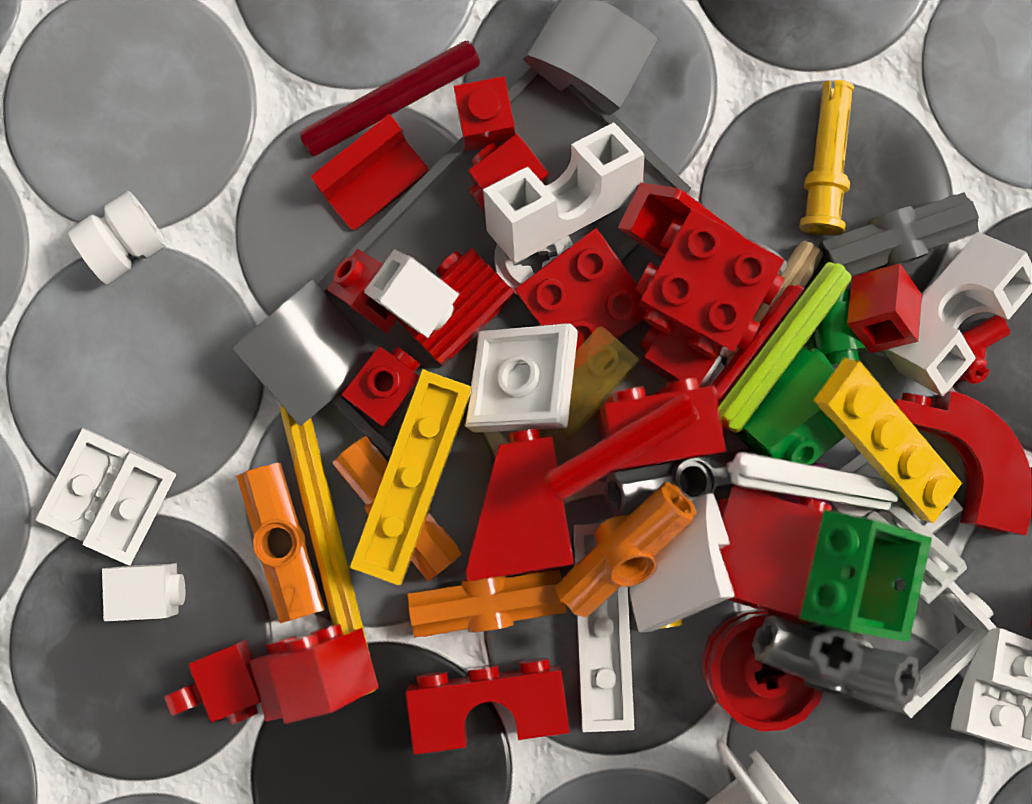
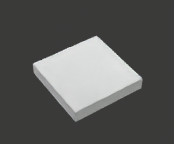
(522, 378)

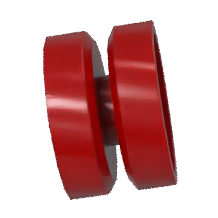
(759, 702)

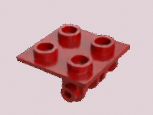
(584, 289)

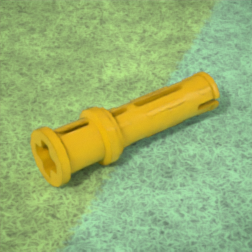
(827, 180)

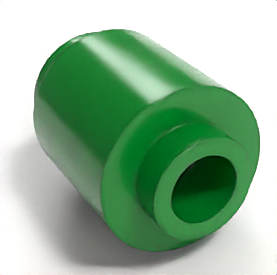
(835, 336)

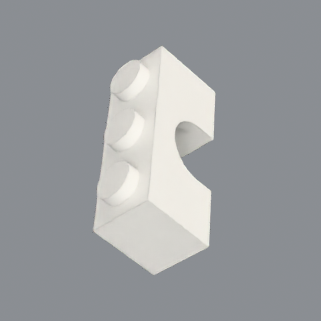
(599, 179)
(979, 279)

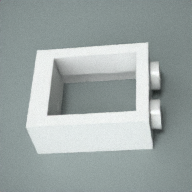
(958, 652)

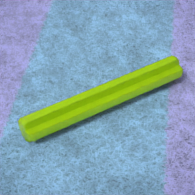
(783, 346)

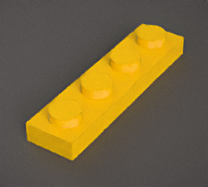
(888, 440)
(411, 477)

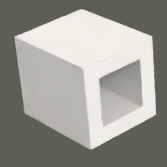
(412, 293)
(142, 592)

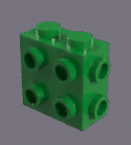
(788, 420)

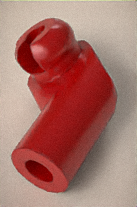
(978, 340)

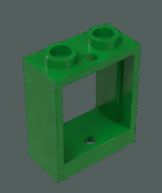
(871, 598)

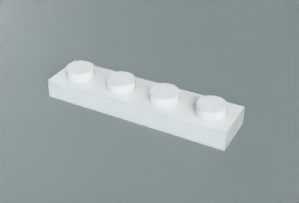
(604, 653)

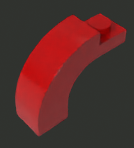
(992, 455)

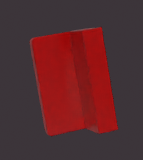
(370, 173)
(654, 211)

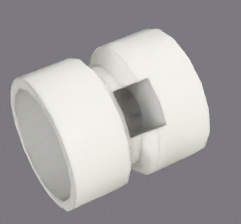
(116, 238)

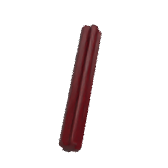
(389, 98)

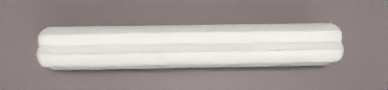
(811, 481)

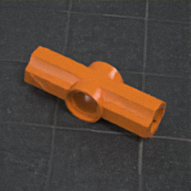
(364, 469)
(626, 549)
(290, 576)
(485, 603)

